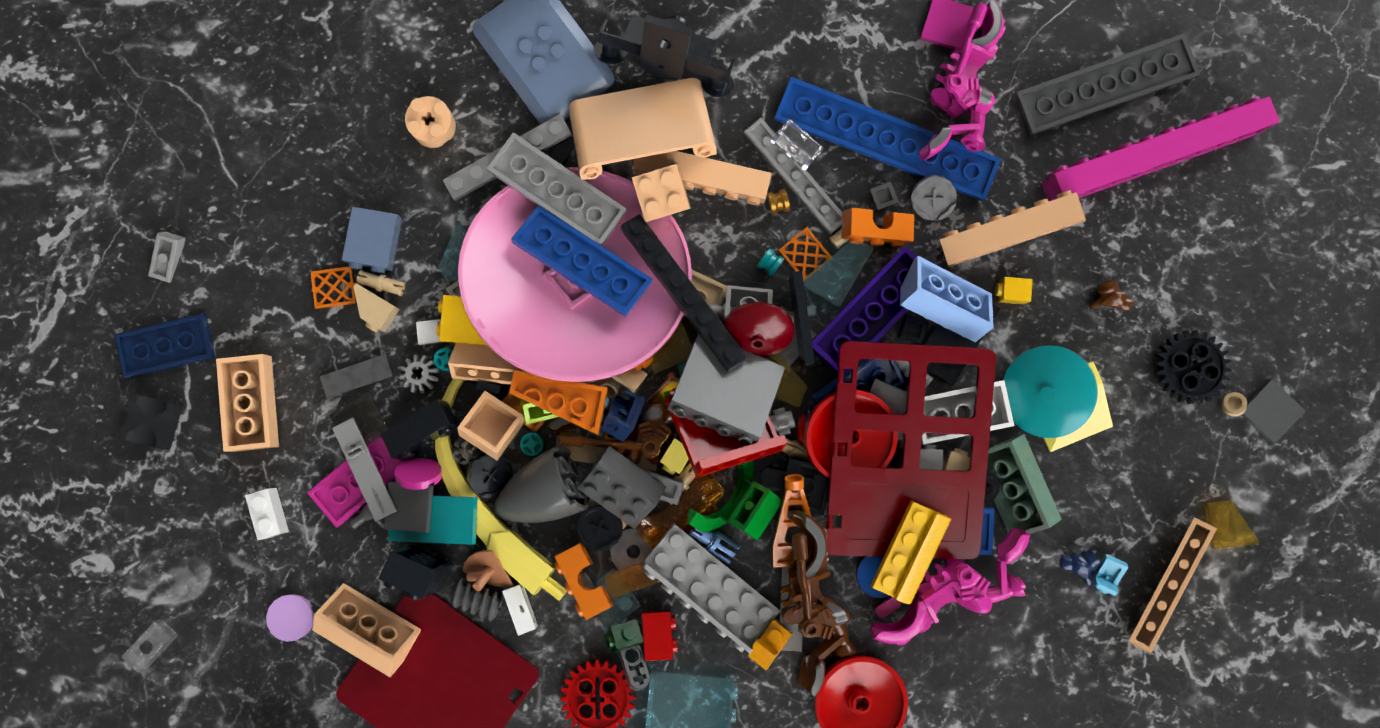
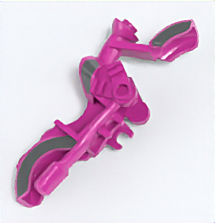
(962, 87)

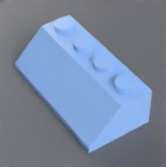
(947, 300)

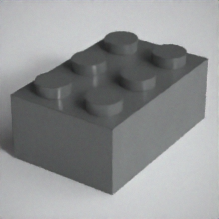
(622, 487)

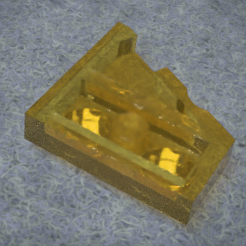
(791, 386)
(1230, 525)

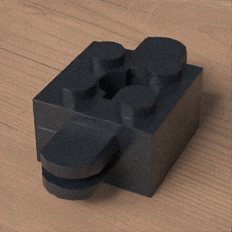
(815, 483)

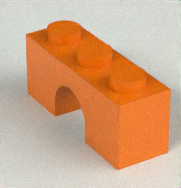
(860, 227)
(589, 601)

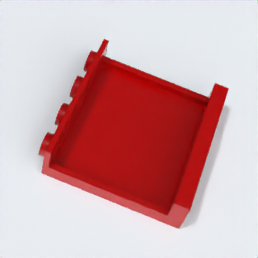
(713, 452)

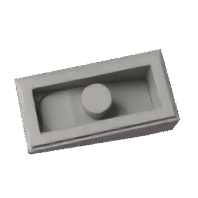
(166, 256)

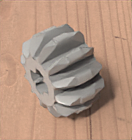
(427, 373)

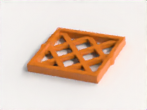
(794, 241)
(315, 290)

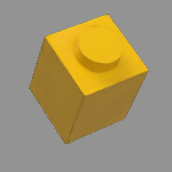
(1014, 290)

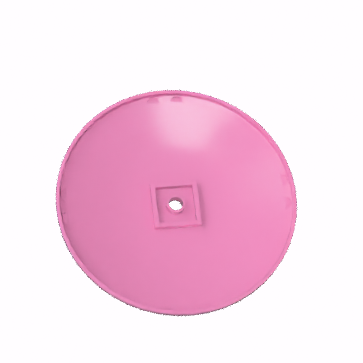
(546, 320)

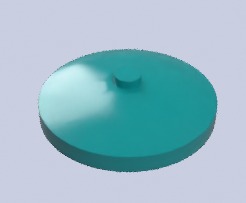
(1051, 391)

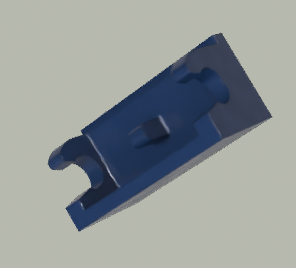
(623, 415)

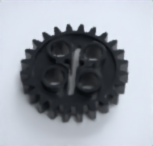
(1184, 348)

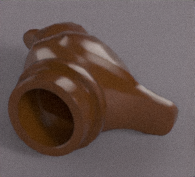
(1112, 297)

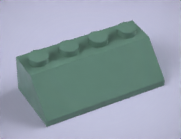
(1024, 495)

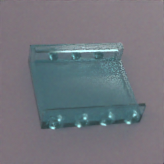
(690, 701)

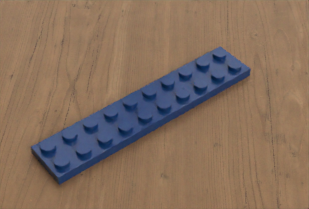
(884, 138)

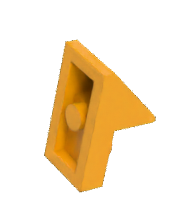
(770, 644)

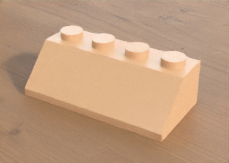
(365, 629)

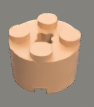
(423, 111)

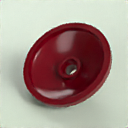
(760, 328)

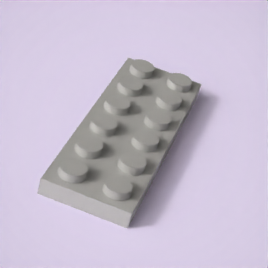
(556, 189)

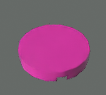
(418, 473)

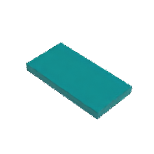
(451, 523)

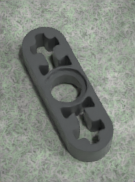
(641, 671)

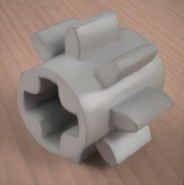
(782, 421)

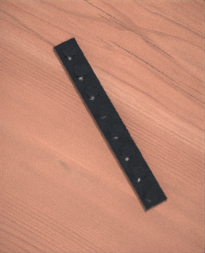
(684, 293)

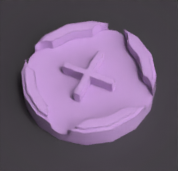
(290, 617)

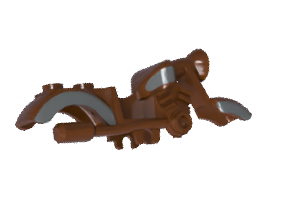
(649, 435)
(810, 610)

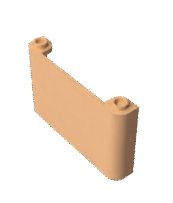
(640, 124)

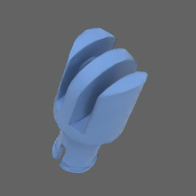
(712, 541)

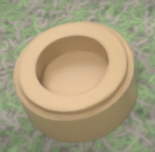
(1234, 404)

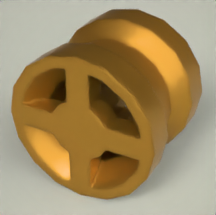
(778, 202)

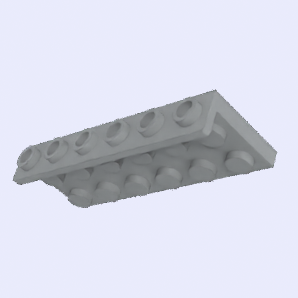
(709, 588)

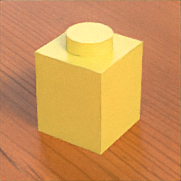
(674, 458)

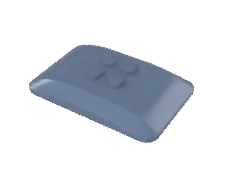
(542, 55)

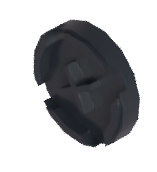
(488, 475)
(599, 528)

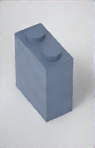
(371, 240)

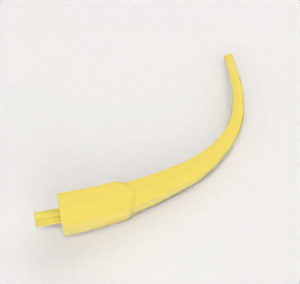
(514, 553)

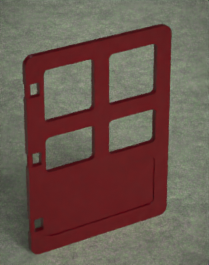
(877, 497)

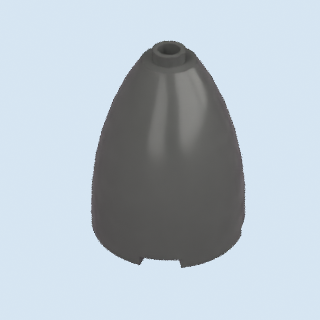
(543, 489)

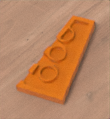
(572, 401)

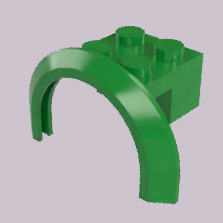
(747, 509)

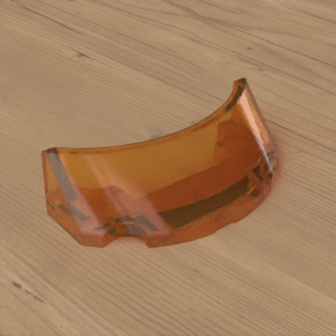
(701, 497)

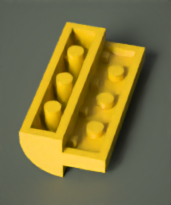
(910, 552)

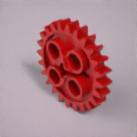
(576, 697)

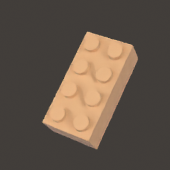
(247, 403)

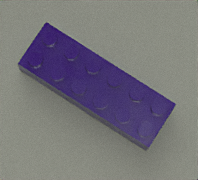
(868, 313)

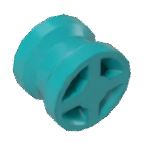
(770, 262)
(441, 358)
(529, 443)

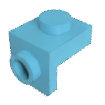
(1109, 574)

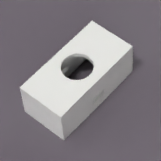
(520, 609)

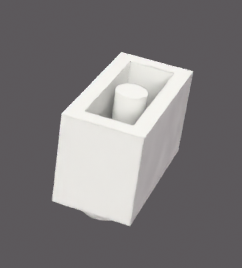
(266, 513)

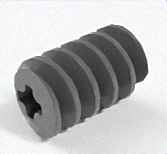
(477, 600)

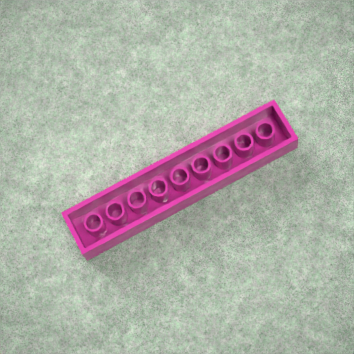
(1162, 150)

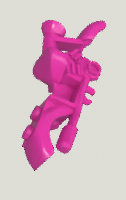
(953, 584)

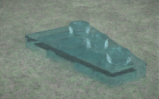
(839, 273)

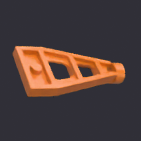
(781, 550)

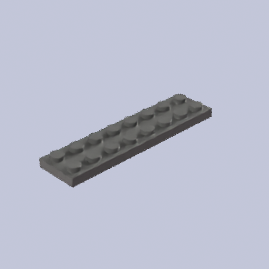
(1107, 84)

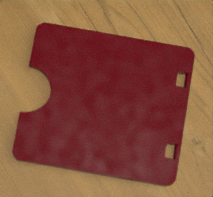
(448, 679)

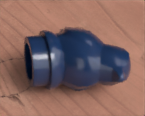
(1080, 564)

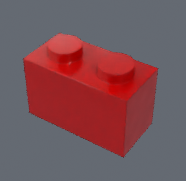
(658, 635)

